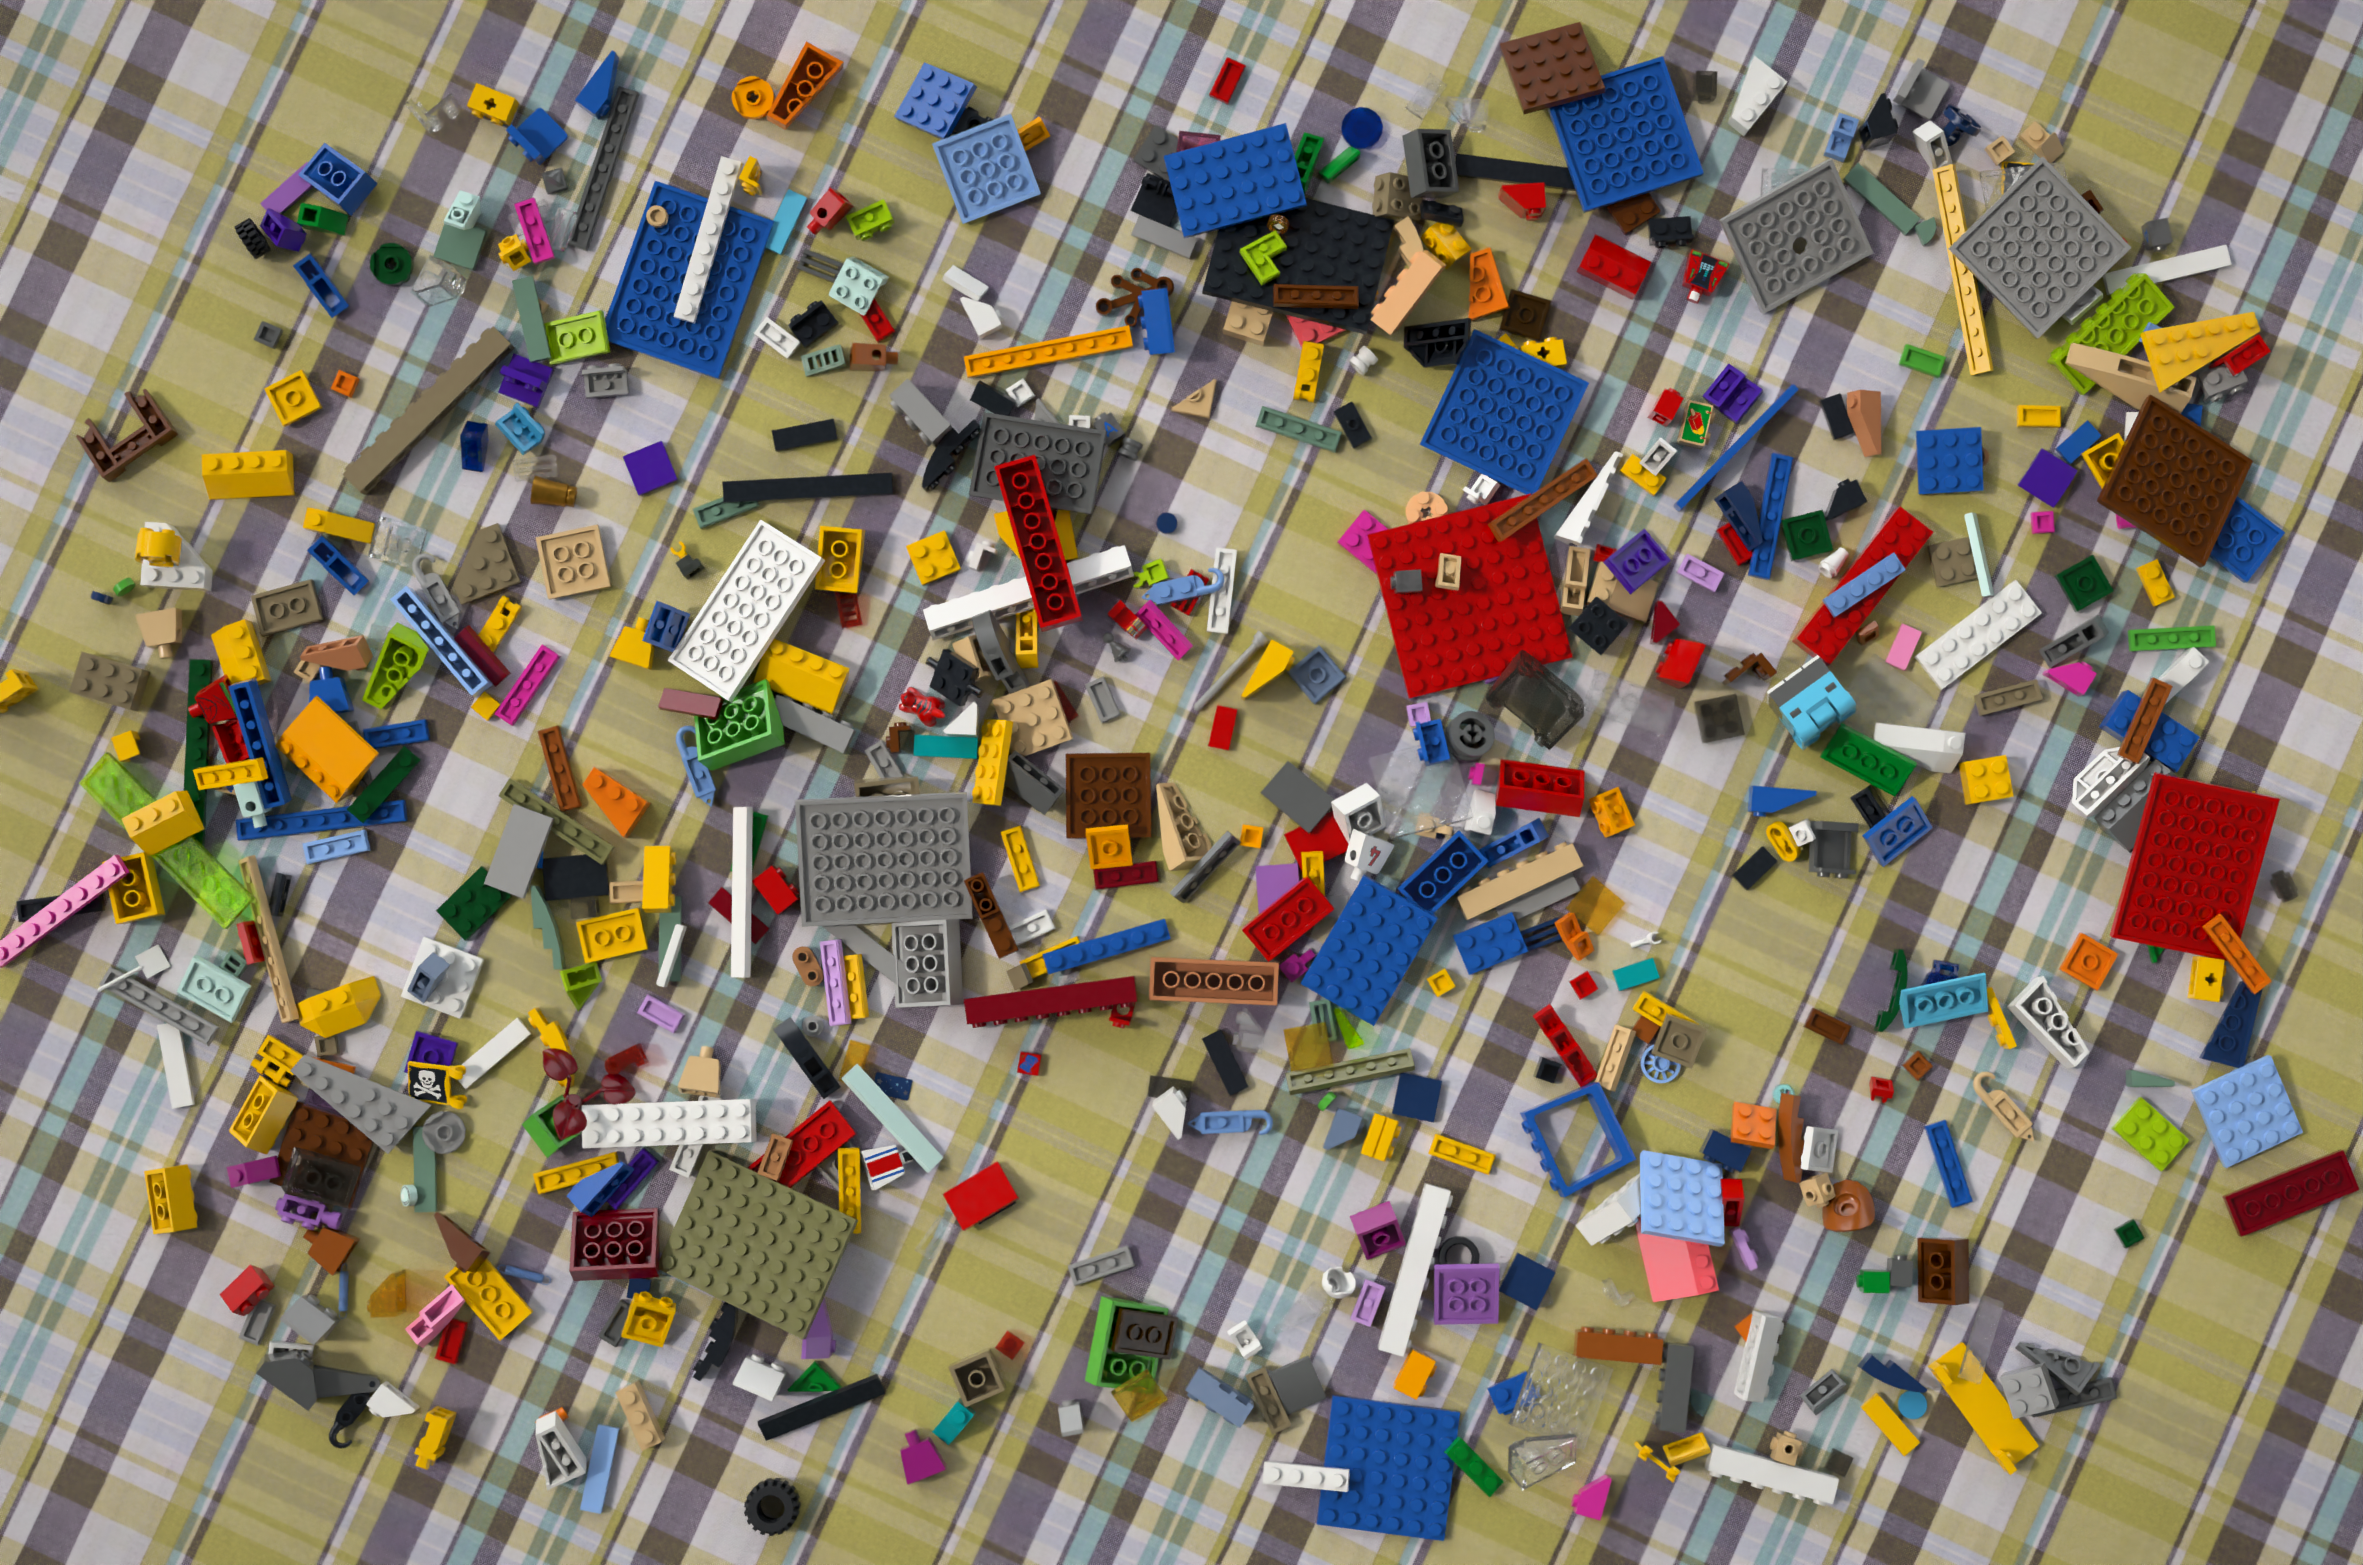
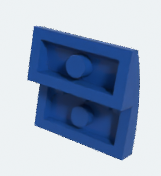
(666, 626)

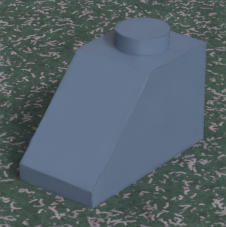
(428, 977)
(1343, 1128)

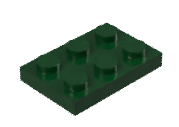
(472, 904)

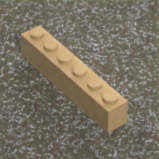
(1518, 881)

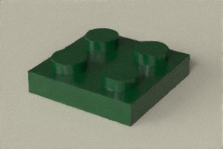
(1806, 535)
(2084, 583)

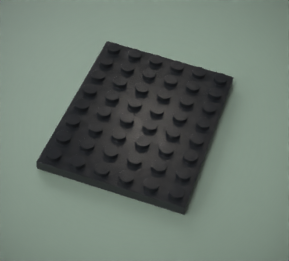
(1323, 248)

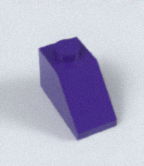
(283, 231)

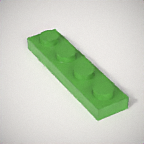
(2171, 638)

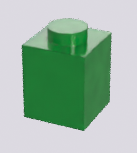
(1873, 1281)

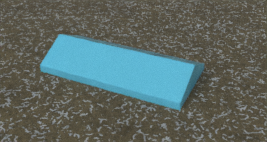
(1944, 1000)

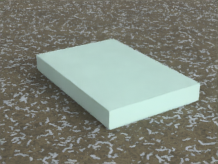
(214, 988)

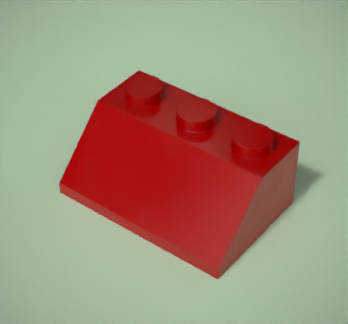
(1613, 267)

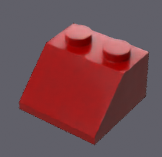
(1524, 199)

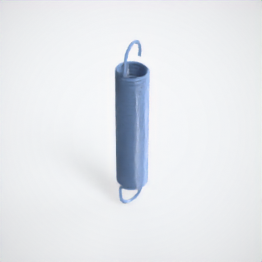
(524, 1274)
(343, 1291)

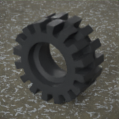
(252, 238)

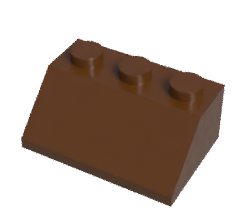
(1943, 1270)

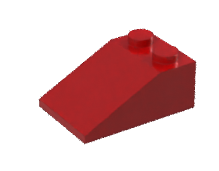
(1679, 662)

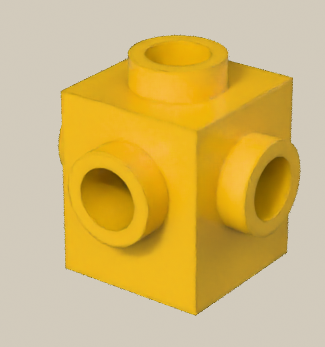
(514, 252)

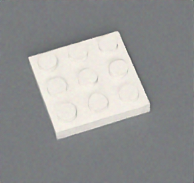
(457, 985)

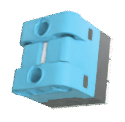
(1810, 702)

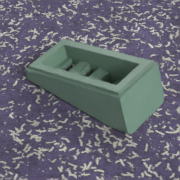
(825, 368)
(234, 954)
(2141, 1079)

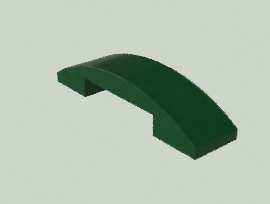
(1898, 964)

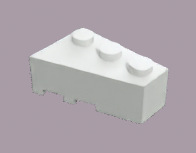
(1756, 94)
(558, 1451)

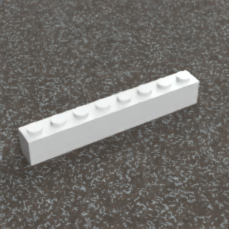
(1414, 1269)

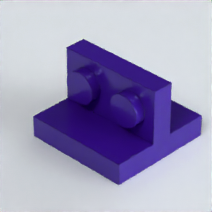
(525, 380)

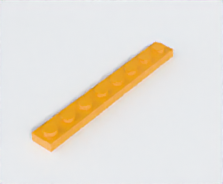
(1048, 351)

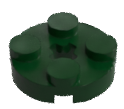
(400, 273)

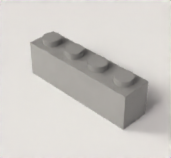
(815, 725)

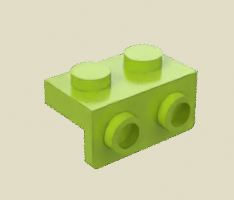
(870, 220)

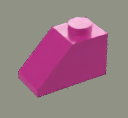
(2073, 677)
(1592, 1498)

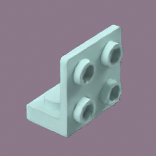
(857, 285)

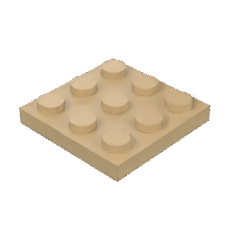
(573, 562)
(1036, 718)

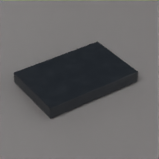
(574, 877)

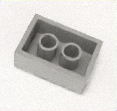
(919, 413)

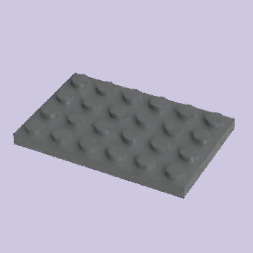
(1065, 455)

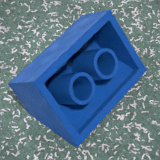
(1156, 321)

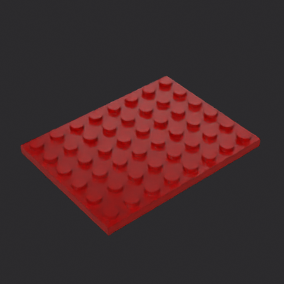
(2193, 861)

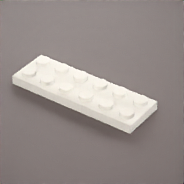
(1978, 634)

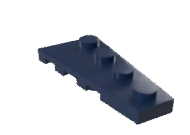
(2234, 1029)

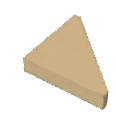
(1199, 402)

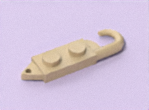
(2004, 1109)

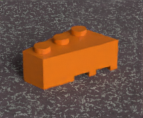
(616, 800)

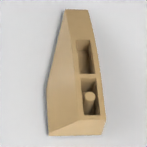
(2127, 377)

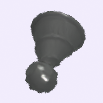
(1118, 650)

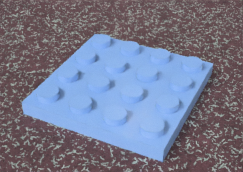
(986, 168)
(2247, 1111)
(1681, 1198)

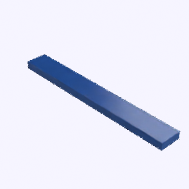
(1751, 431)
(319, 821)

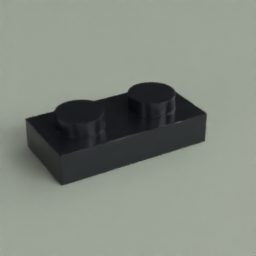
(1441, 213)

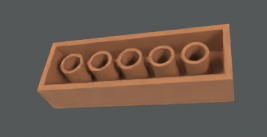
(1213, 981)

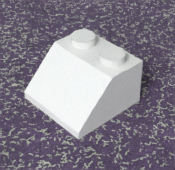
(1359, 810)
(760, 1377)

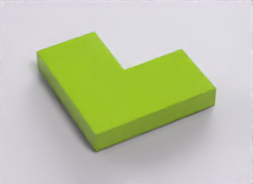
(1259, 255)

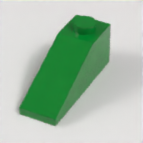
(1307, 157)

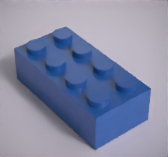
(2169, 741)
(1443, 873)

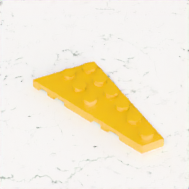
(2185, 348)

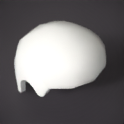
(1338, 1283)

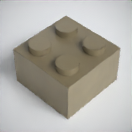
(977, 1377)

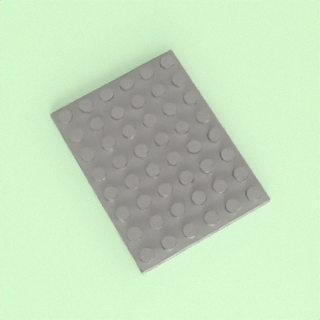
(883, 859)

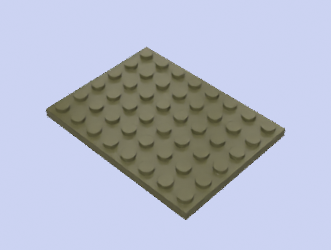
(757, 1244)

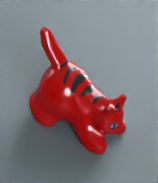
(926, 708)

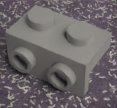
(605, 381)
(2220, 382)

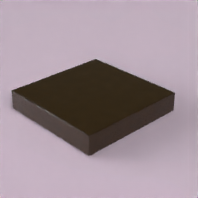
(1525, 316)

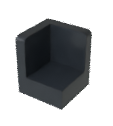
(1547, 1070)

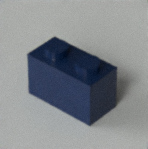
(1720, 1148)

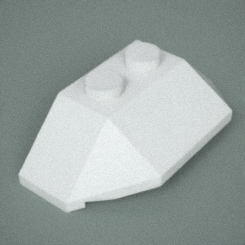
(2104, 780)

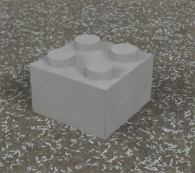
(2029, 1390)

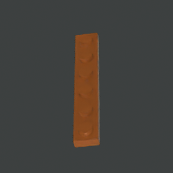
(1542, 500)

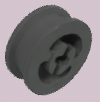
(1480, 733)

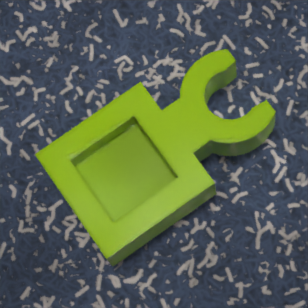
(1153, 573)

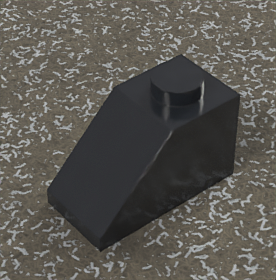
(1844, 499)

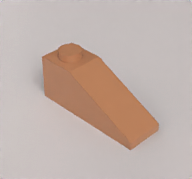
(1865, 417)
(340, 654)

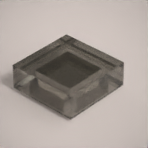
(1838, 1462)

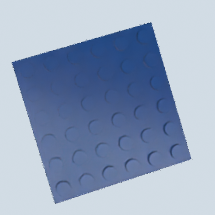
(1627, 137)
(1504, 413)
(1395, 1467)

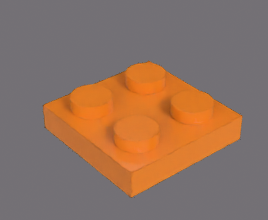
(2088, 961)
(1753, 1125)

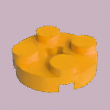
(742, 92)

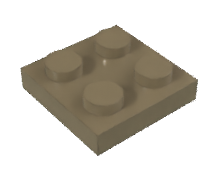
(1952, 562)
(1679, 1040)

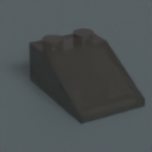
(320, 1178)

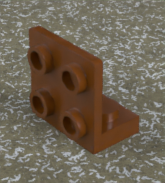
(1761, 668)

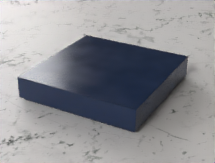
(1416, 1097)
(1526, 1281)

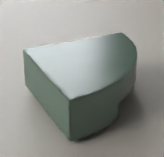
(1926, 230)

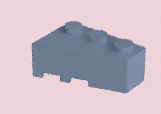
(1219, 1397)

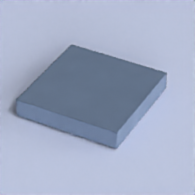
(1316, 675)

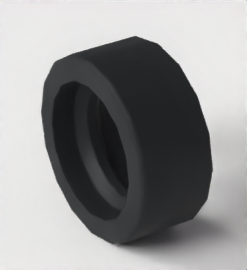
(1462, 1241)

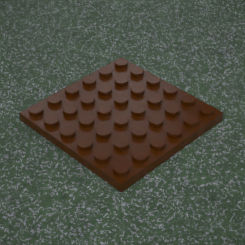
(2175, 481)

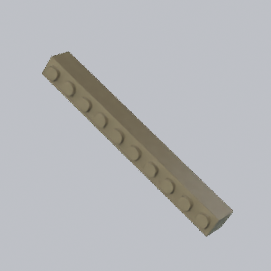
(428, 410)

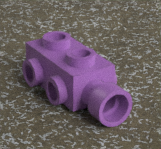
(304, 1211)

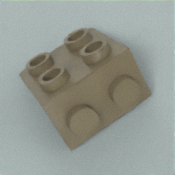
(1394, 198)

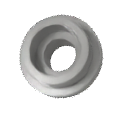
(813, 1033)

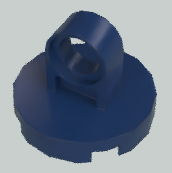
(1958, 125)

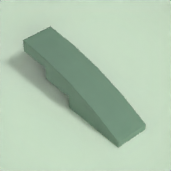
(545, 919)

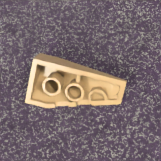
(1181, 837)

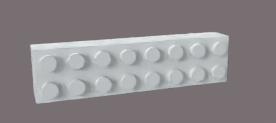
(669, 1123)

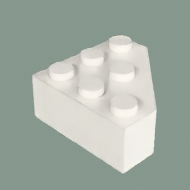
(190, 573)
(1613, 1214)

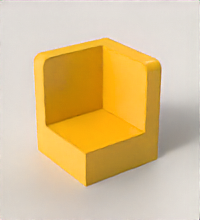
(126, 745)

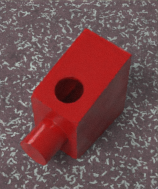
(836, 207)

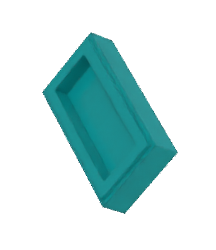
(1635, 974)

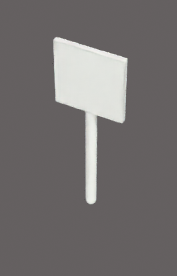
(150, 961)

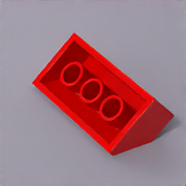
(1540, 788)

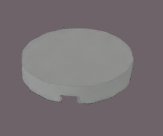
(443, 1132)

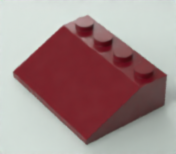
(615, 1245)

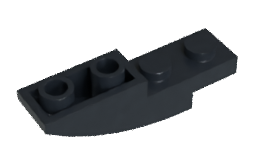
(941, 460)
(806, 1058)
(723, 1332)

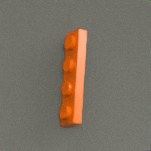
(2236, 953)

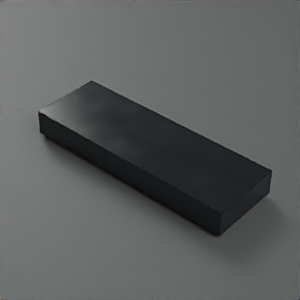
(804, 435)
(1225, 1062)

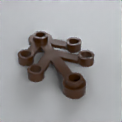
(1135, 292)

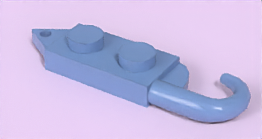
(1182, 589)
(698, 773)
(1230, 1121)

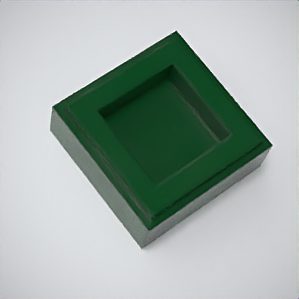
(2129, 1233)

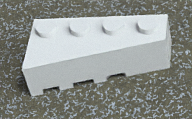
(2042, 1015)

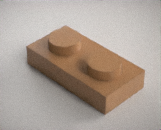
(775, 1157)

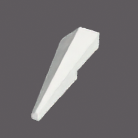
(1581, 516)

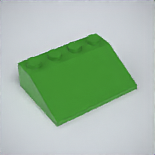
(742, 729)
(1114, 1368)

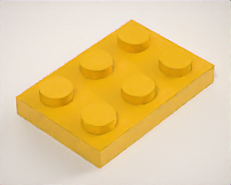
(612, 935)

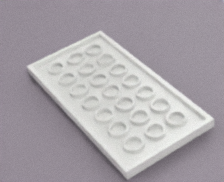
(746, 610)

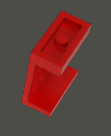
(2243, 355)

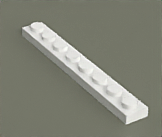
(708, 239)

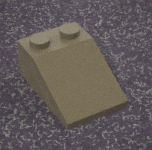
(887, 786)

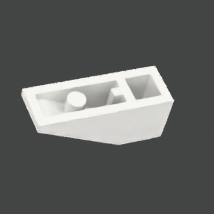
(2183, 670)

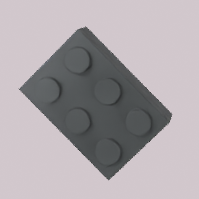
(1430, 163)

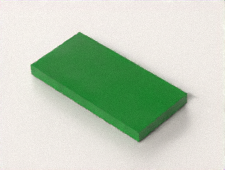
(1868, 759)

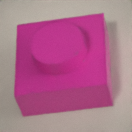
(1476, 774)

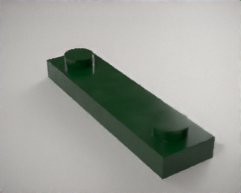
(383, 785)

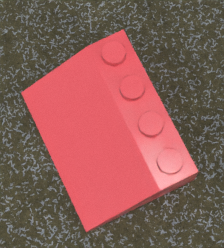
(1676, 1266)

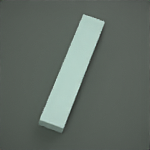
(892, 1118)

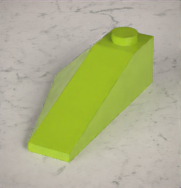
(397, 663)

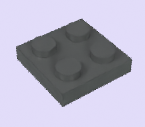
(1153, 151)

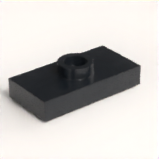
(1352, 425)

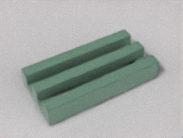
(1321, 1012)

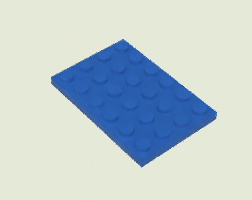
(1235, 180)
(1369, 950)

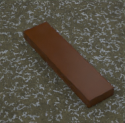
(1315, 296)

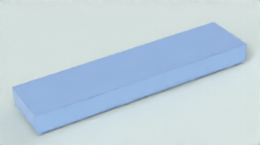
(599, 1468)

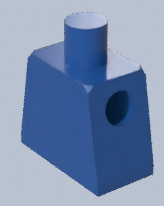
(331, 691)

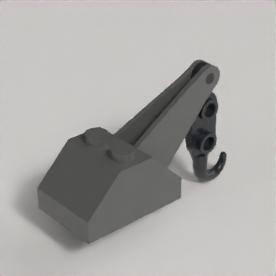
(305, 1382)

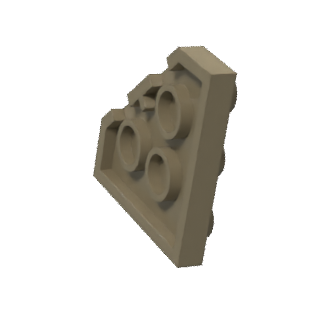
(486, 566)

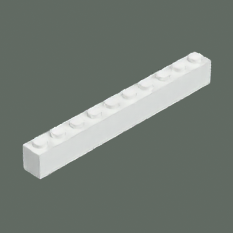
(1015, 596)

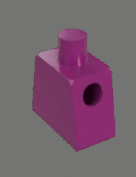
(920, 1458)

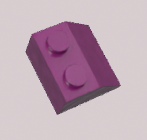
(1378, 1230)

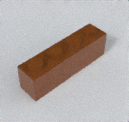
(1618, 1346)

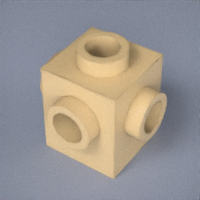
(1817, 1190)
(1789, 1454)

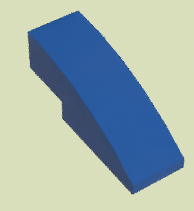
(321, 285)
(338, 565)

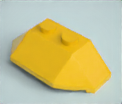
(339, 1007)

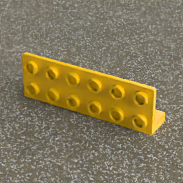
(1984, 1410)

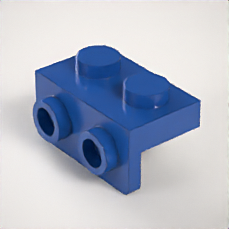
(1432, 742)

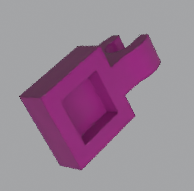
(1294, 965)

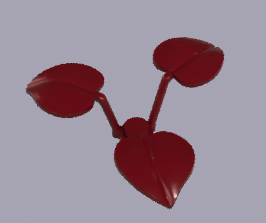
(566, 1115)

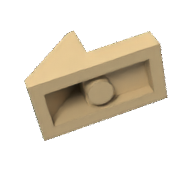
(2042, 142)
(1448, 571)

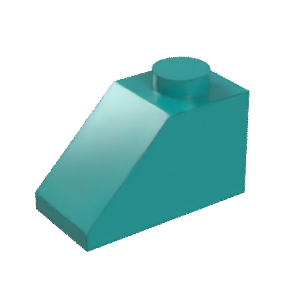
(954, 1422)

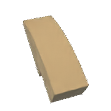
(1410, 239)
(1575, 581)

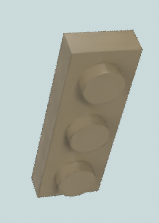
(2008, 697)
(1268, 1400)

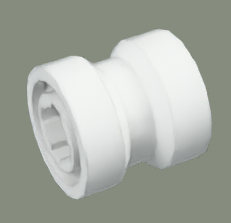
(1363, 360)

